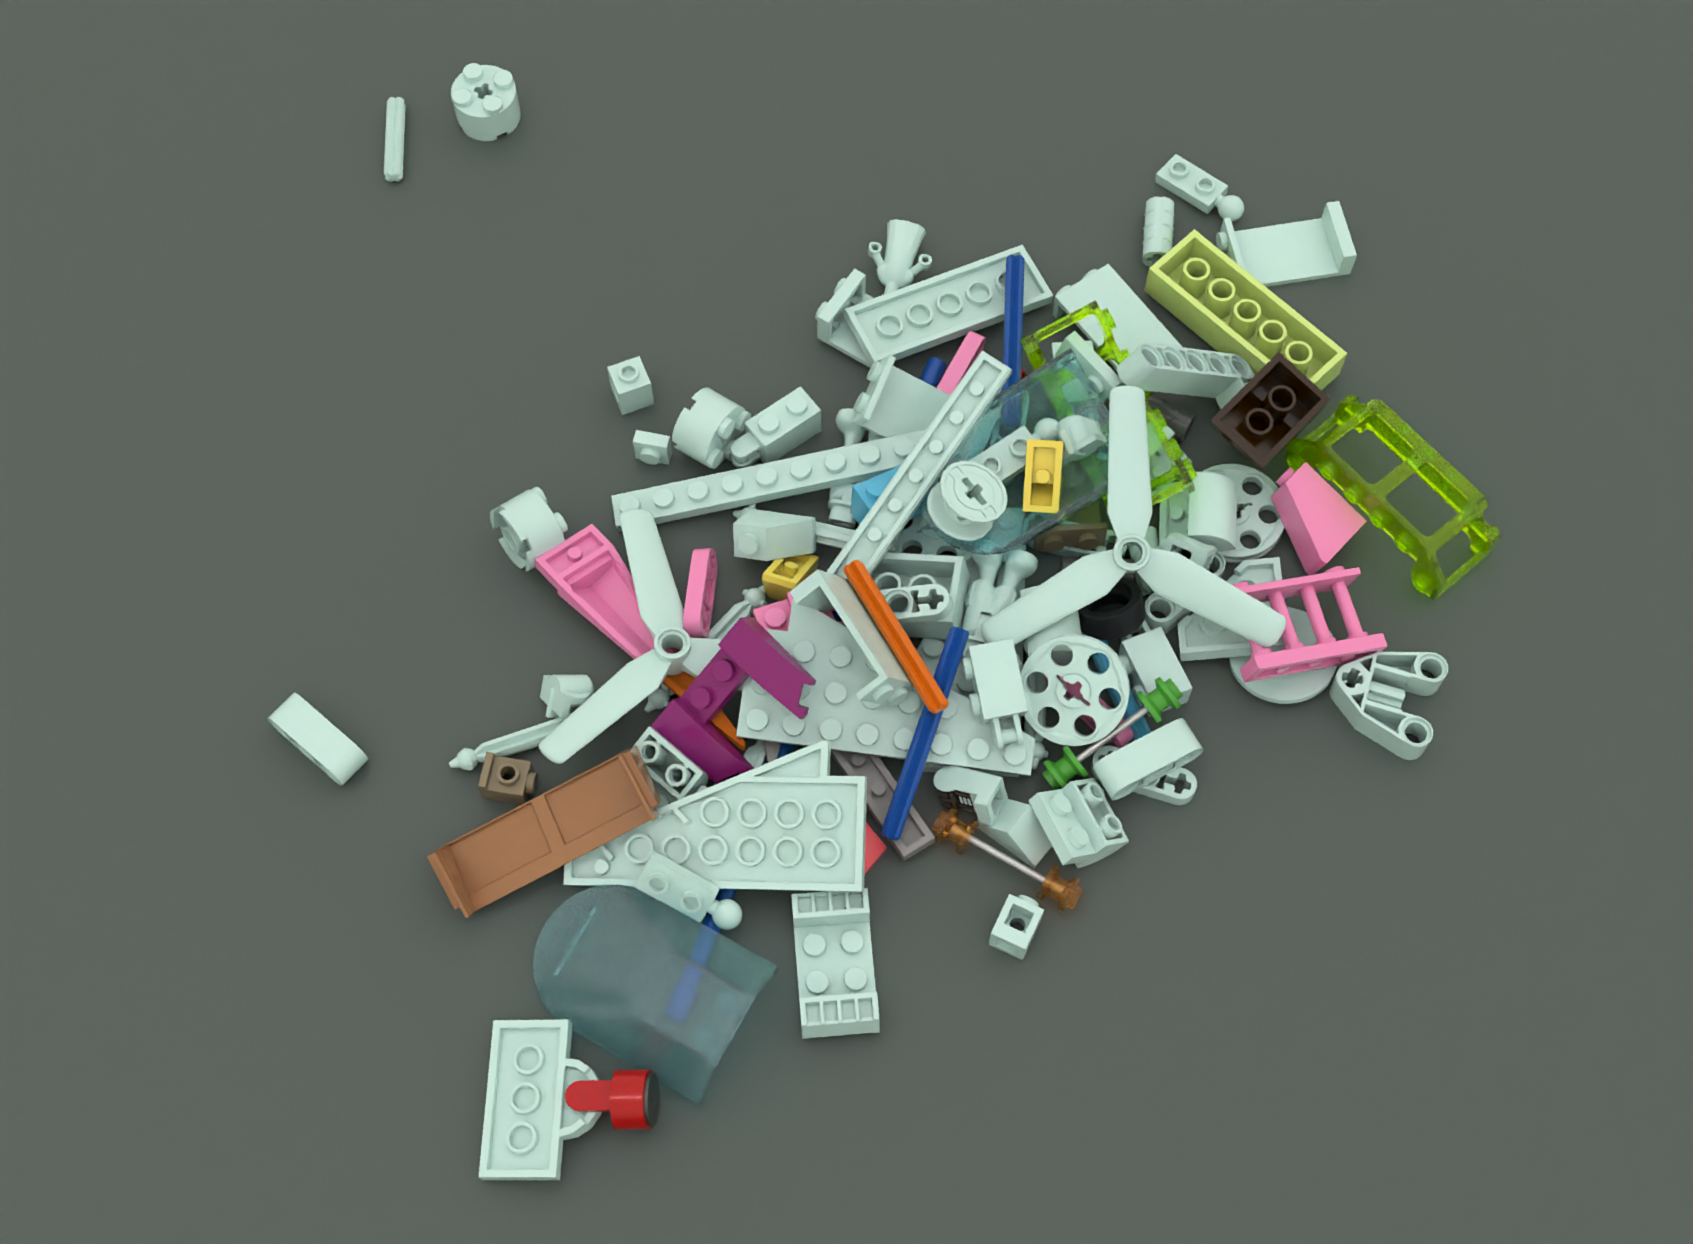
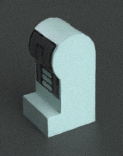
(972, 791)

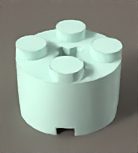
(485, 101)
(709, 428)
(528, 527)

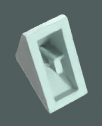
(1019, 832)

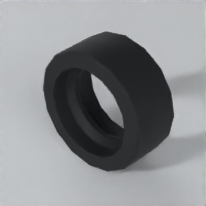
(1118, 622)

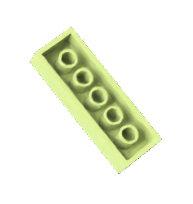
(1238, 311)

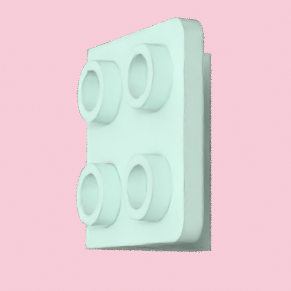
(830, 316)

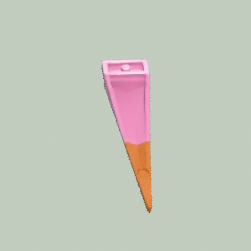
(602, 590)

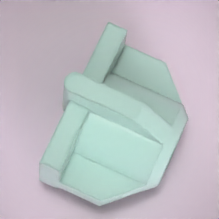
(1080, 437)
(565, 693)

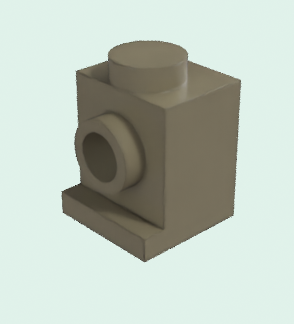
(509, 791)

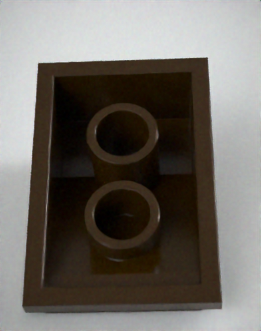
(1270, 411)

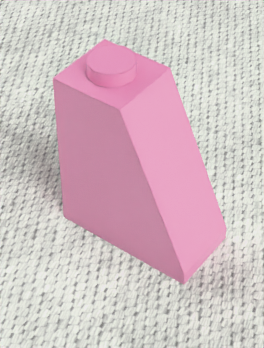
(1314, 516)

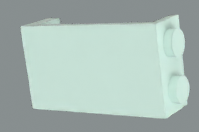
(1293, 249)
(1132, 317)
(896, 401)
(829, 591)

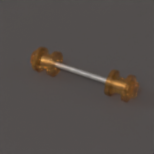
(1060, 889)

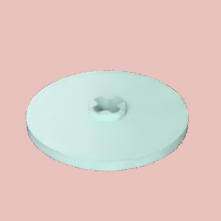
(1291, 687)

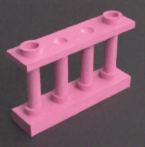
(1326, 651)

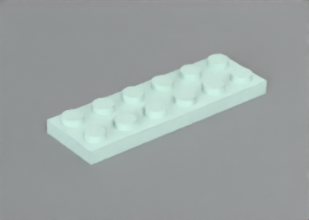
(942, 307)

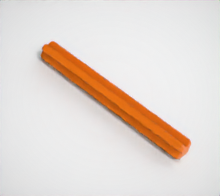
(896, 637)

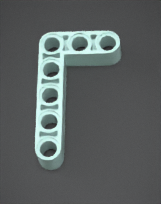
(1185, 371)

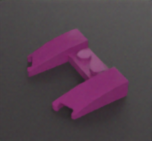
(743, 653)

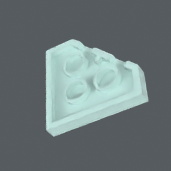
(1207, 640)

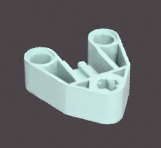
(1378, 694)

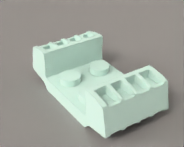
(835, 964)

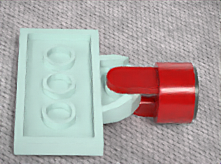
(545, 1097)

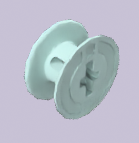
(967, 500)

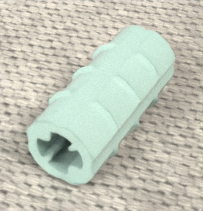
(1157, 229)

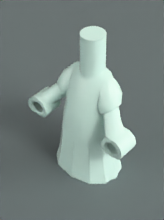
(901, 249)

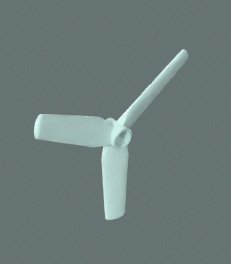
(1163, 571)
(663, 616)

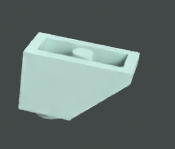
(773, 535)

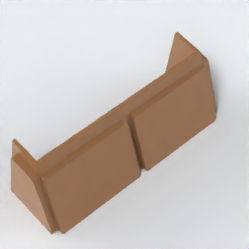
(546, 832)

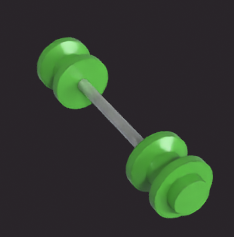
(1163, 696)

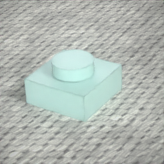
(652, 447)

